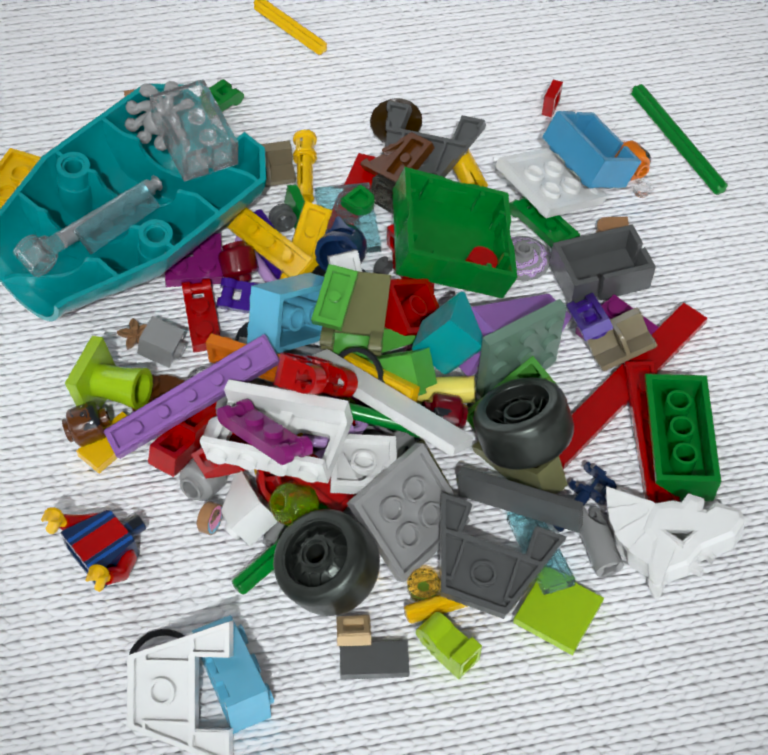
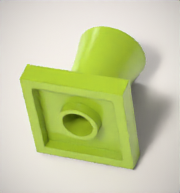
(99, 379)

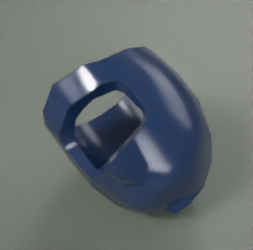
(340, 239)

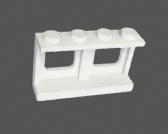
(295, 412)

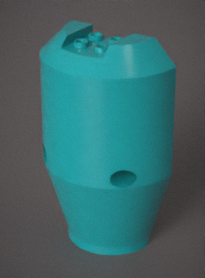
(92, 170)

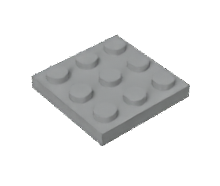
(404, 511)

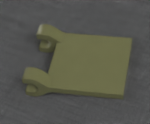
(365, 313)

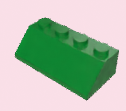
(683, 435)

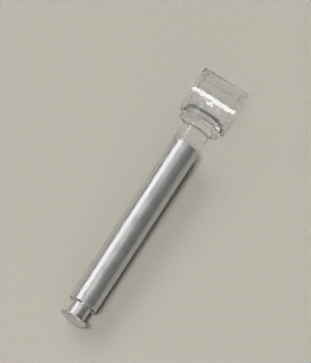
(41, 253)

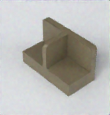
(279, 163)
(623, 342)

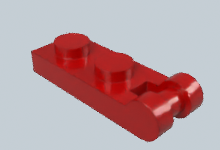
(200, 313)

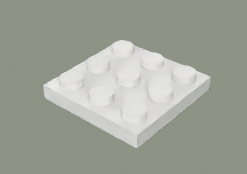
(548, 182)

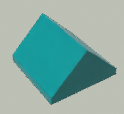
(450, 334)

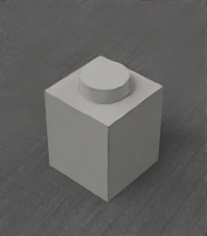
(161, 342)

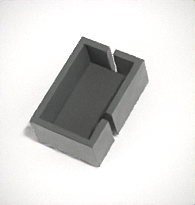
(602, 264)

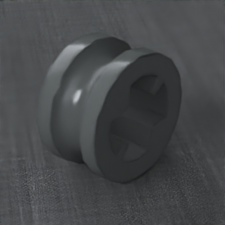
(285, 224)

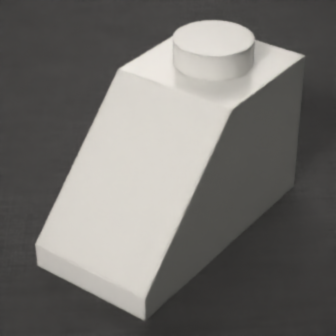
(246, 510)

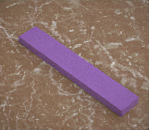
(190, 397)

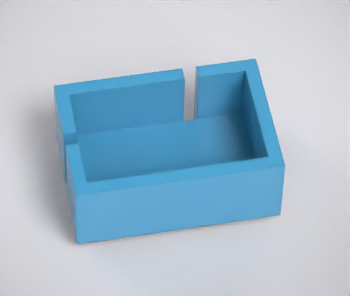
(590, 150)

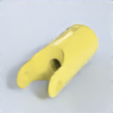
(456, 385)

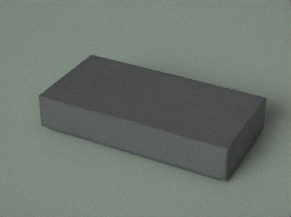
(375, 661)

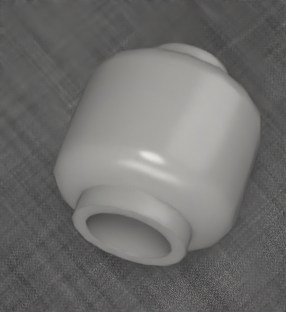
(196, 486)

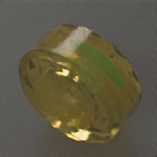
(423, 584)

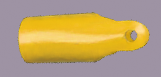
(469, 171)

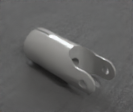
(600, 544)

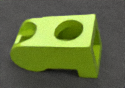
(449, 644)

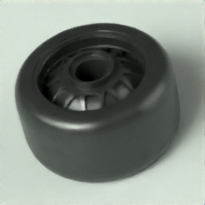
(523, 423)
(326, 562)

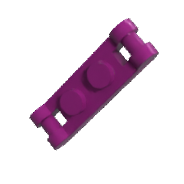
(263, 432)

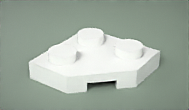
(361, 462)

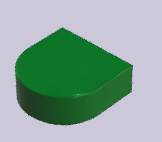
(358, 201)

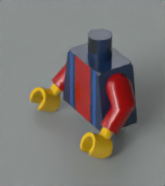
(98, 543)

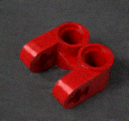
(314, 376)

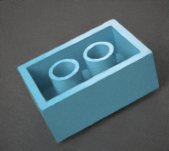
(285, 311)

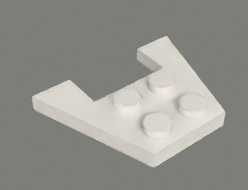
(166, 691)

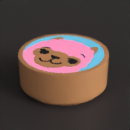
(209, 518)

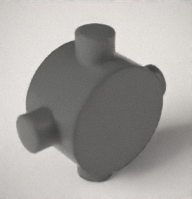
(383, 266)

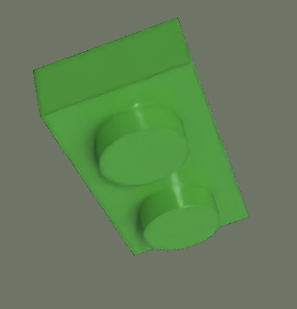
(334, 297)

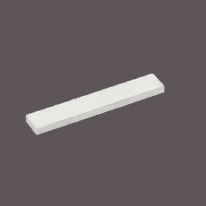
(403, 409)

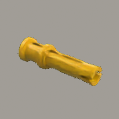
(305, 157)

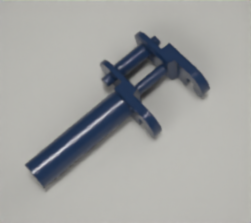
(586, 492)

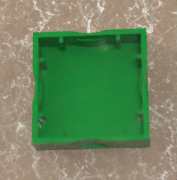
(440, 226)

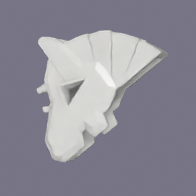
(670, 536)

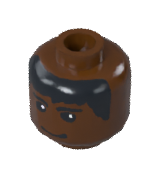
(85, 423)

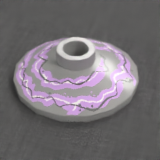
(531, 257)

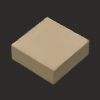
(353, 630)

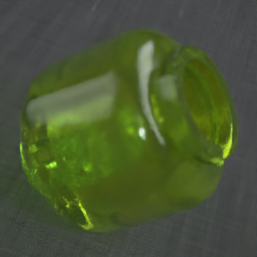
(292, 501)

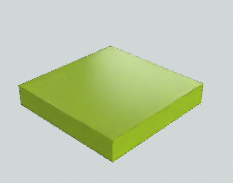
(560, 615)

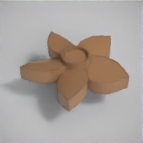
(132, 334)

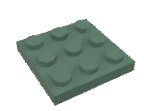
(515, 343)

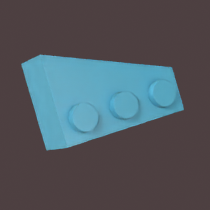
(238, 682)

